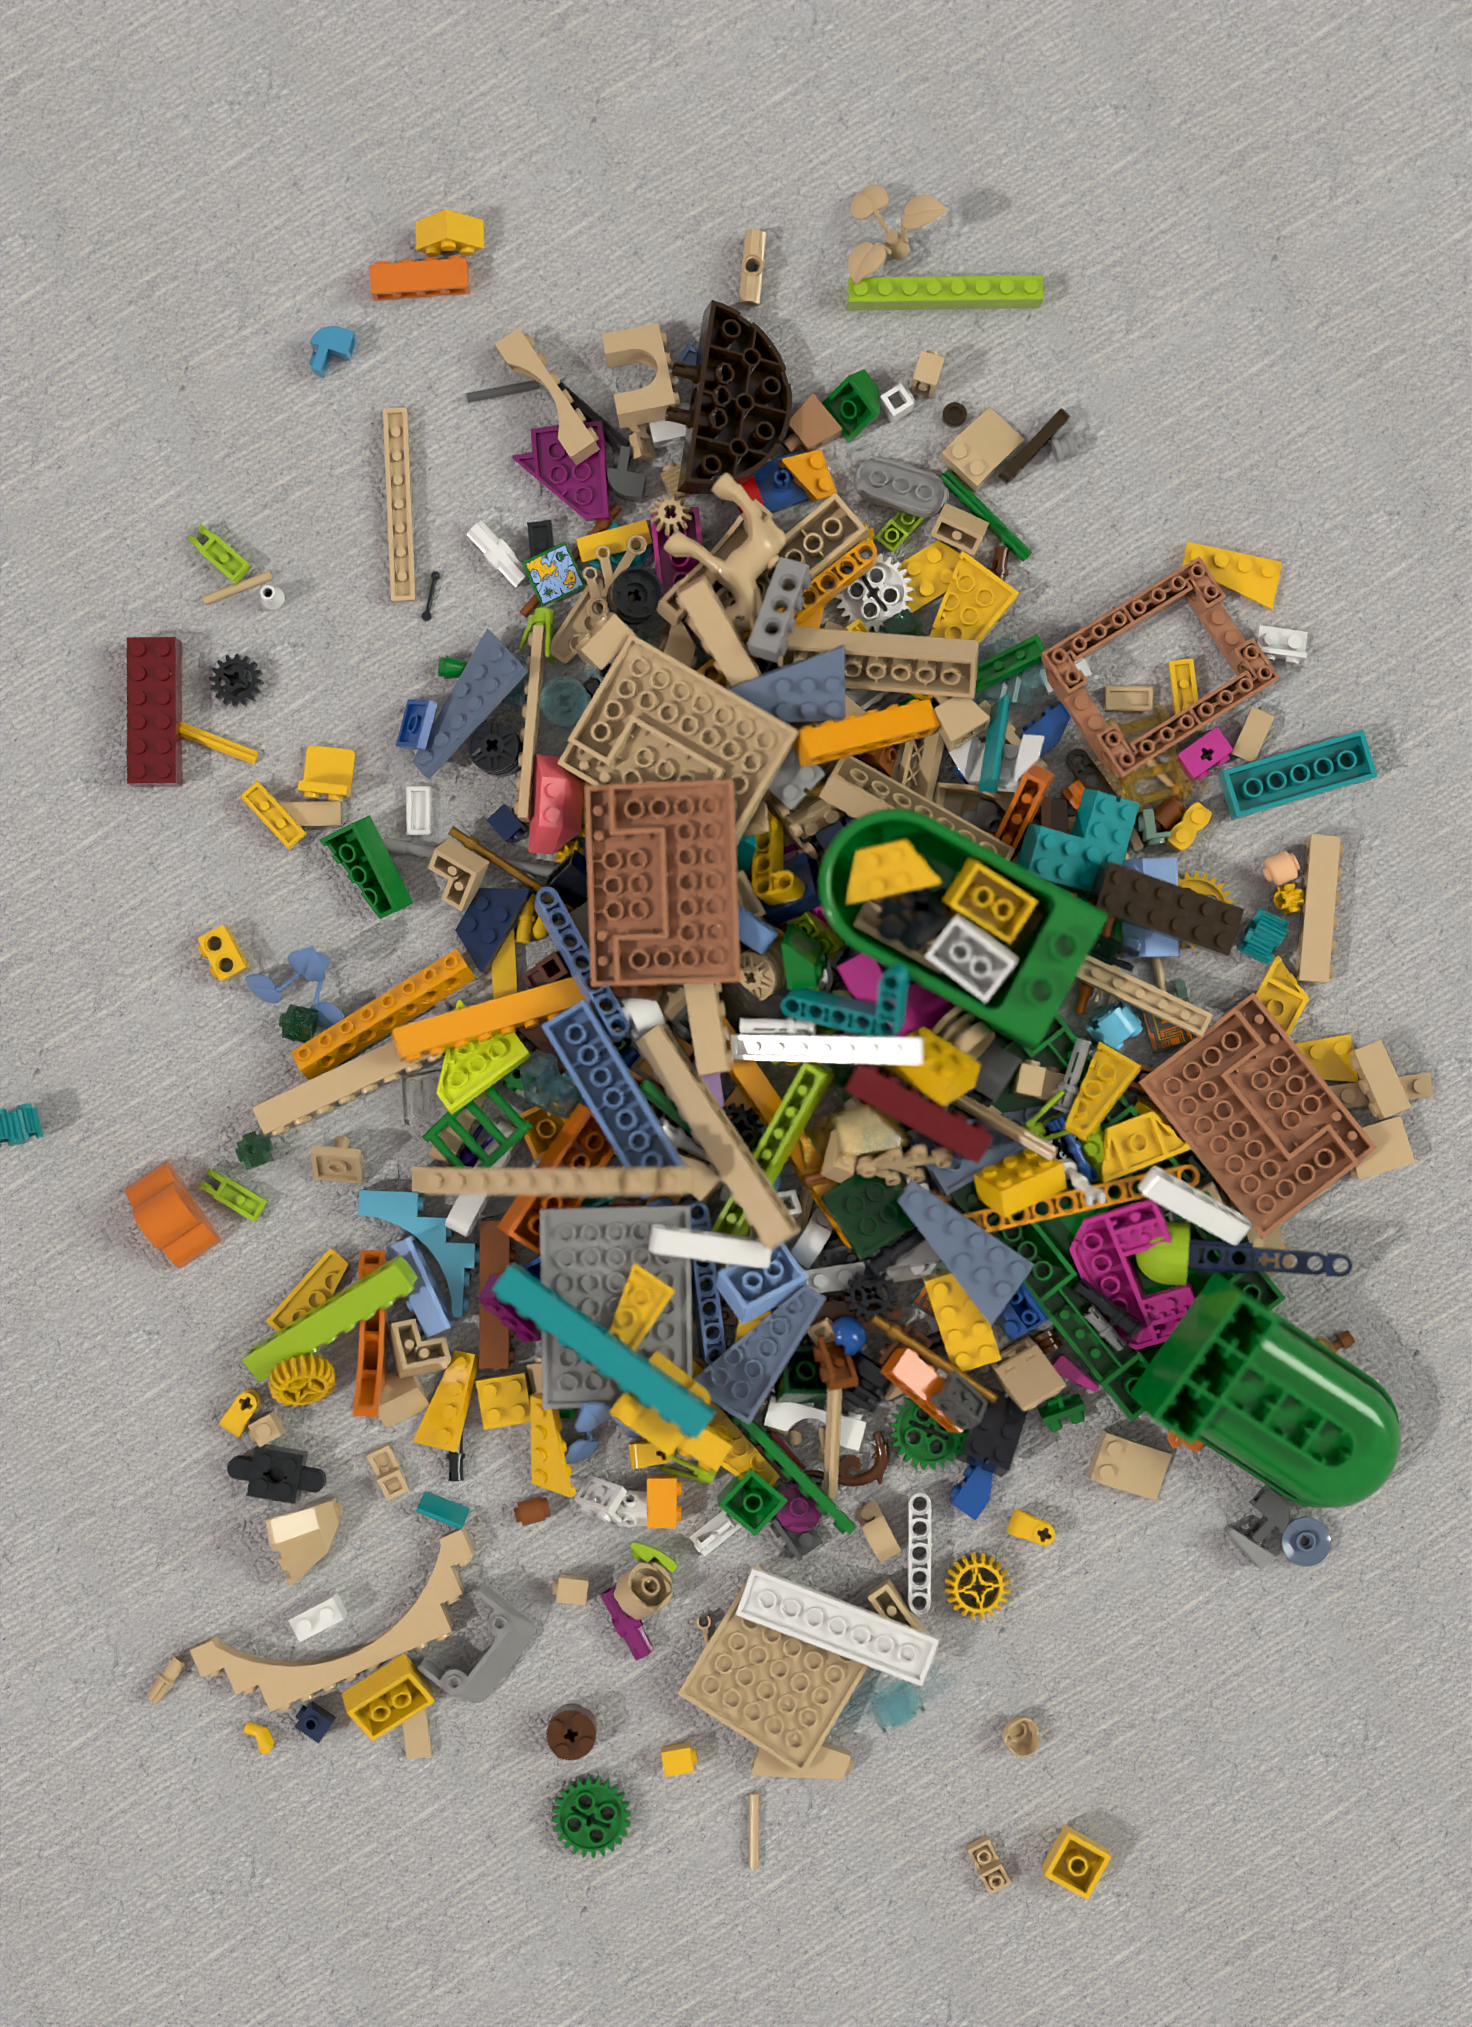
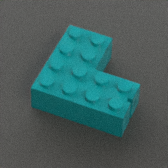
(1098, 836)

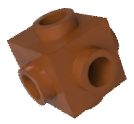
(881, 759)

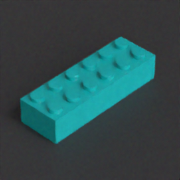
(1297, 775)

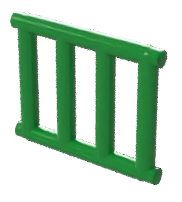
(504, 1143)

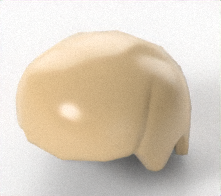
(1021, 1736)

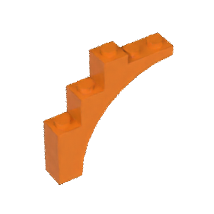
(372, 1347)

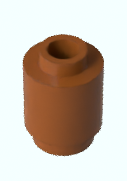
(1167, 814)
(532, 1511)

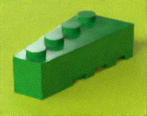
(369, 866)

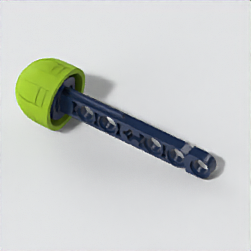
(1169, 1261)

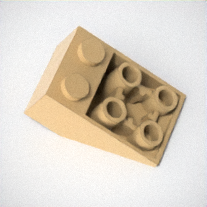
(1026, 1374)

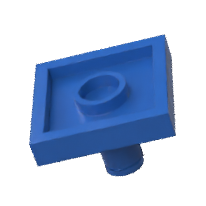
(778, 487)
(416, 724)

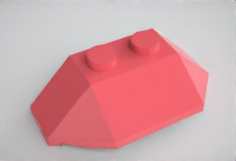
(554, 806)

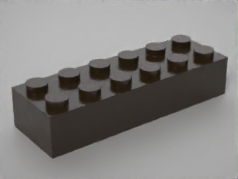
(1165, 908)

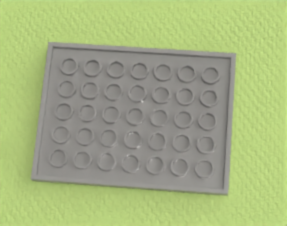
(588, 1263)

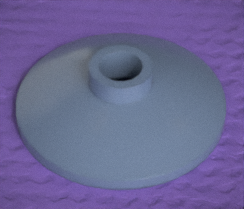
(1314, 1550)

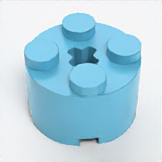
(1115, 1024)

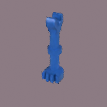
(1074, 1148)

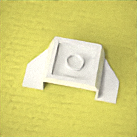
(1015, 760)

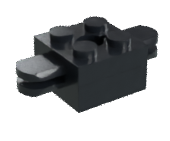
(914, 917)
(277, 1473)

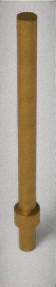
(471, 843)
(894, 1332)

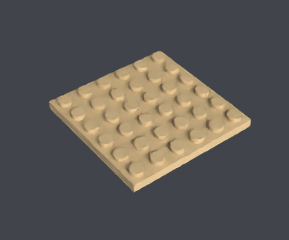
(771, 1687)

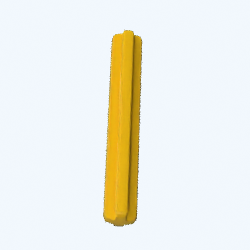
(218, 743)

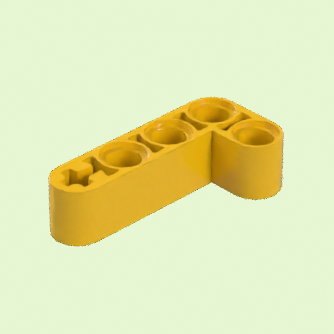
(768, 878)

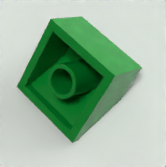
(802, 959)

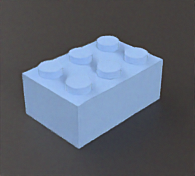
(757, 1290)

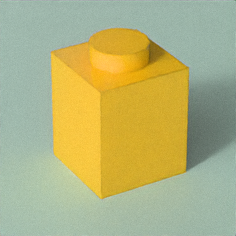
(678, 1759)

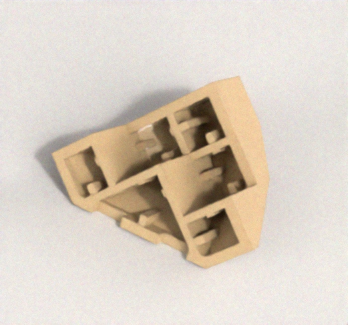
(304, 1535)

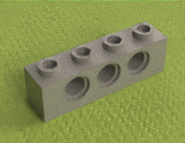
(786, 574)

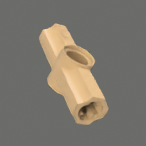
(751, 281)

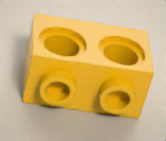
(228, 950)

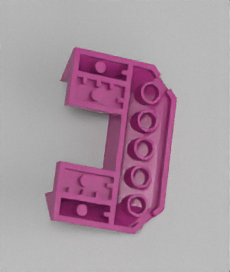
(922, 1006)
(1105, 1261)

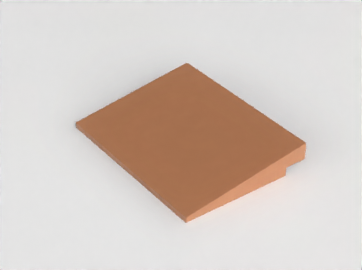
(662, 883)
(1257, 1115)

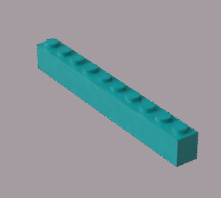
(604, 1350)

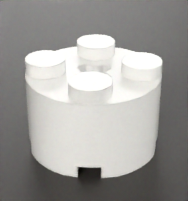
(641, 1015)

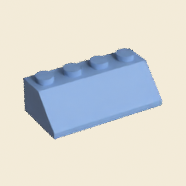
(1145, 941)
(426, 1297)

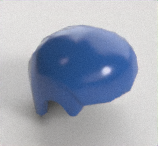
(849, 1333)

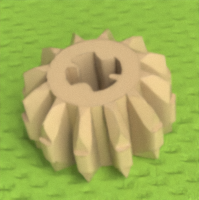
(668, 505)

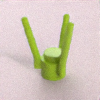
(543, 617)
(1038, 1128)
(699, 1473)

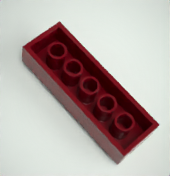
(154, 711)
(918, 1113)

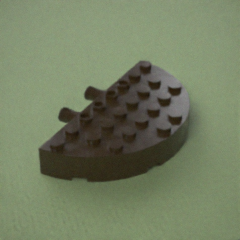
(736, 402)

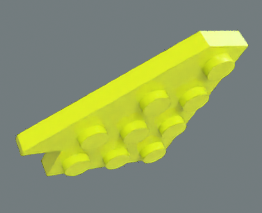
(477, 1067)

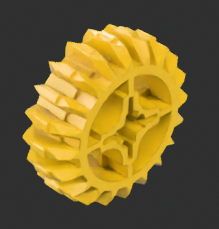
(302, 1380)
(967, 1588)

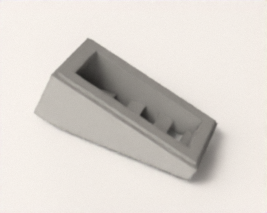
(1257, 1554)

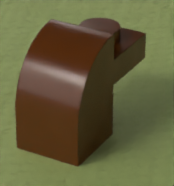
(546, 971)

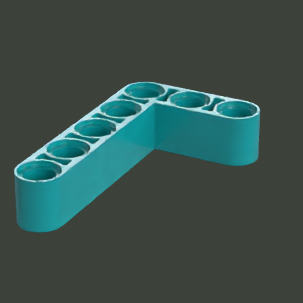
(853, 1009)

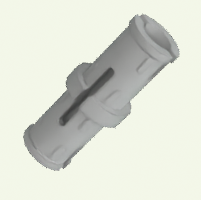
(1104, 1329)

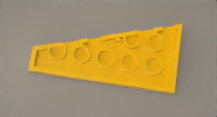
(971, 604)

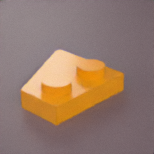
(810, 474)

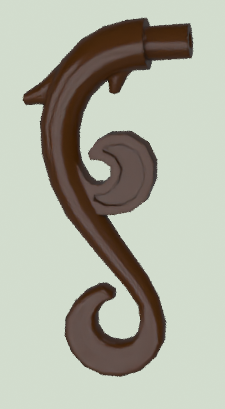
(881, 1457)

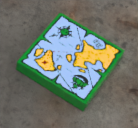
(553, 574)

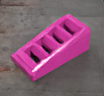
(1070, 1371)

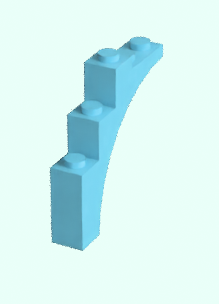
(453, 1257)

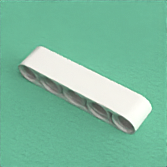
(1194, 1205)
(470, 1206)
(709, 1246)
(921, 1563)

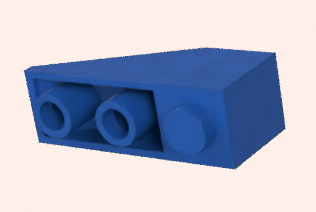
(1050, 726)
(973, 1492)

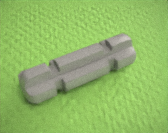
(461, 994)

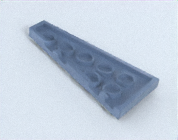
(481, 687)
(800, 690)
(962, 1168)
(751, 1367)

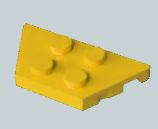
(930, 573)
(888, 871)
(1282, 995)
(1137, 1145)

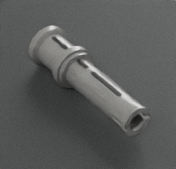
(1072, 1076)

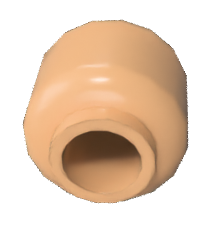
(1281, 868)

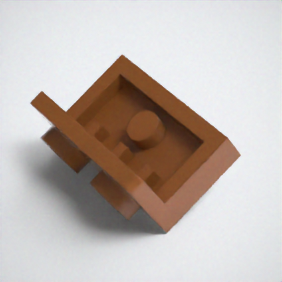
(836, 1366)

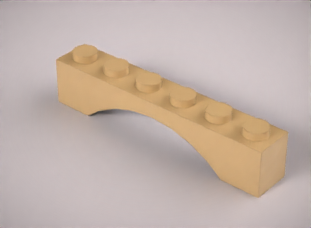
(572, 433)
(733, 539)

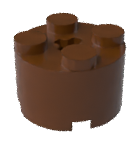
(563, 1743)

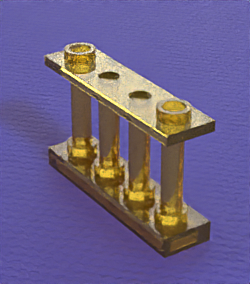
(1128, 782)

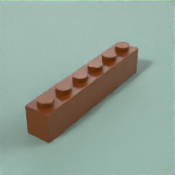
(495, 1257)

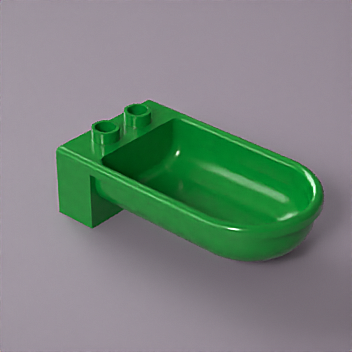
(1047, 958)
(1272, 1401)

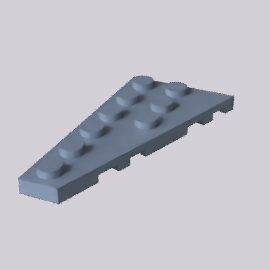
(978, 1260)

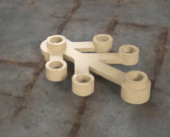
(608, 575)
(791, 829)
(893, 1159)

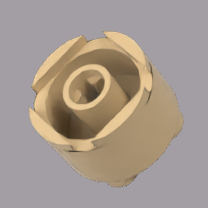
(643, 1590)

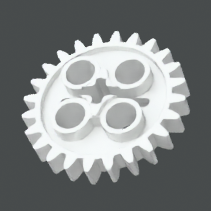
(892, 580)

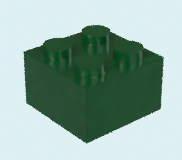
(801, 1379)

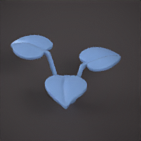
(313, 967)
(590, 1417)

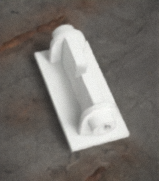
(714, 1532)

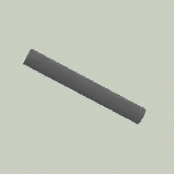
(502, 391)

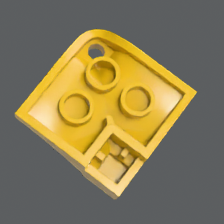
(646, 1420)

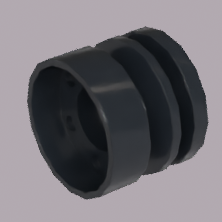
(647, 593)
(503, 761)
(868, 1381)

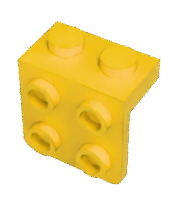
(328, 773)

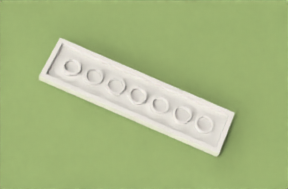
(837, 1626)

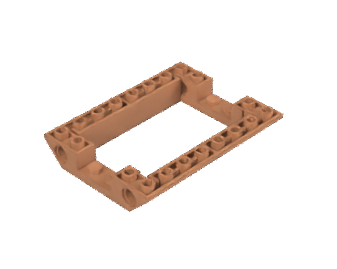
(1204, 596)

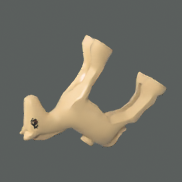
(745, 563)

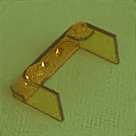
(858, 1132)

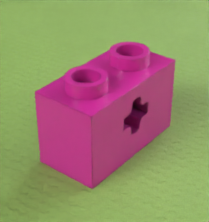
(1214, 744)

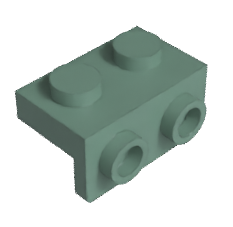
(1146, 829)

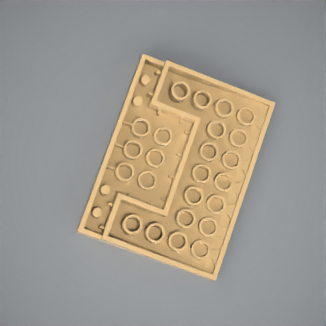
(674, 725)

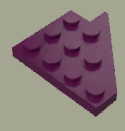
(579, 486)

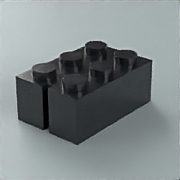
(994, 1436)

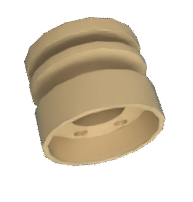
(763, 972)
(959, 1030)

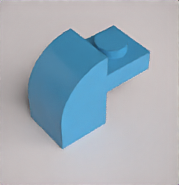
(331, 342)

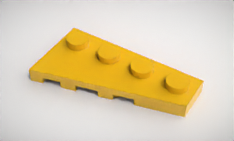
(548, 1449)
(743, 1453)

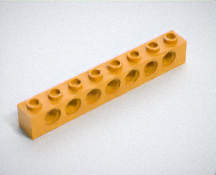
(383, 1015)

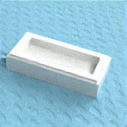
(418, 810)

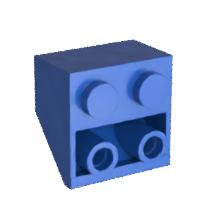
(1020, 1314)

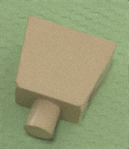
(959, 720)

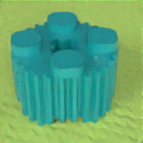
(1263, 936)
(19, 1125)

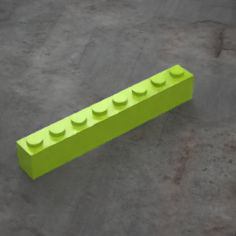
(945, 292)
(780, 1137)
(332, 1317)

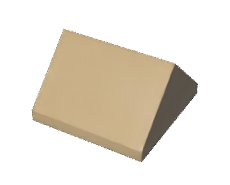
(401, 1399)

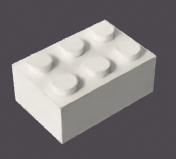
(972, 957)

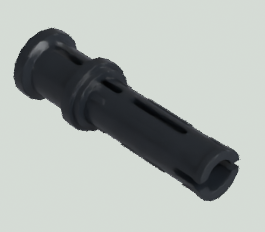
(889, 1255)
(1116, 1315)

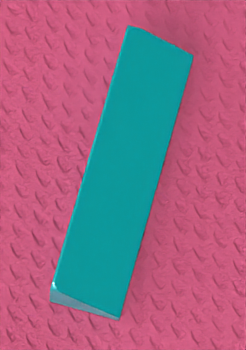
(994, 745)

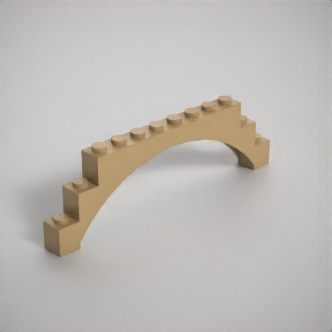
(552, 1180)
(294, 1680)

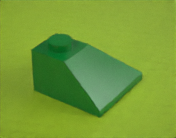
(854, 404)
(750, 1500)

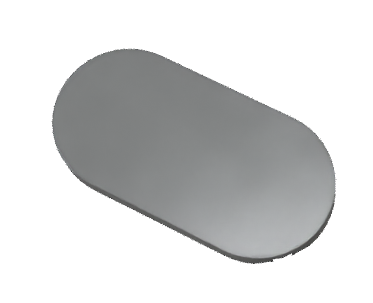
(900, 487)

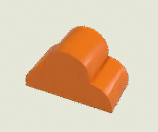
(171, 1216)

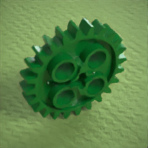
(919, 1450)
(581, 1836)

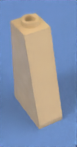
(829, 1763)

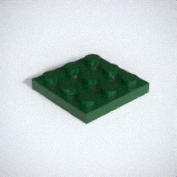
(868, 1212)

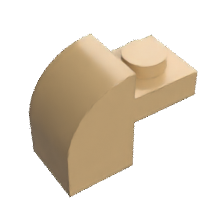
(877, 1531)

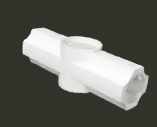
(498, 554)

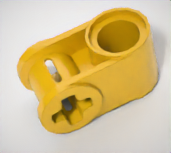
(238, 1414)
(646, 1454)
(1026, 1527)

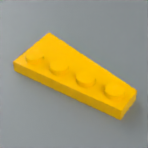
(1245, 574)
(1330, 1057)
(1102, 1087)
(311, 1291)
(639, 1306)
(448, 1408)

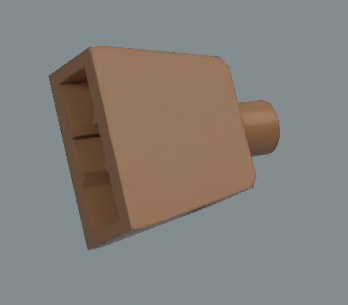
(811, 427)

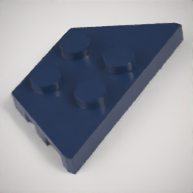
(490, 922)

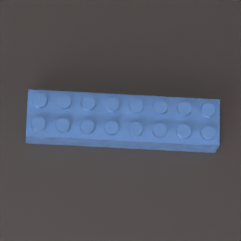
(610, 1089)

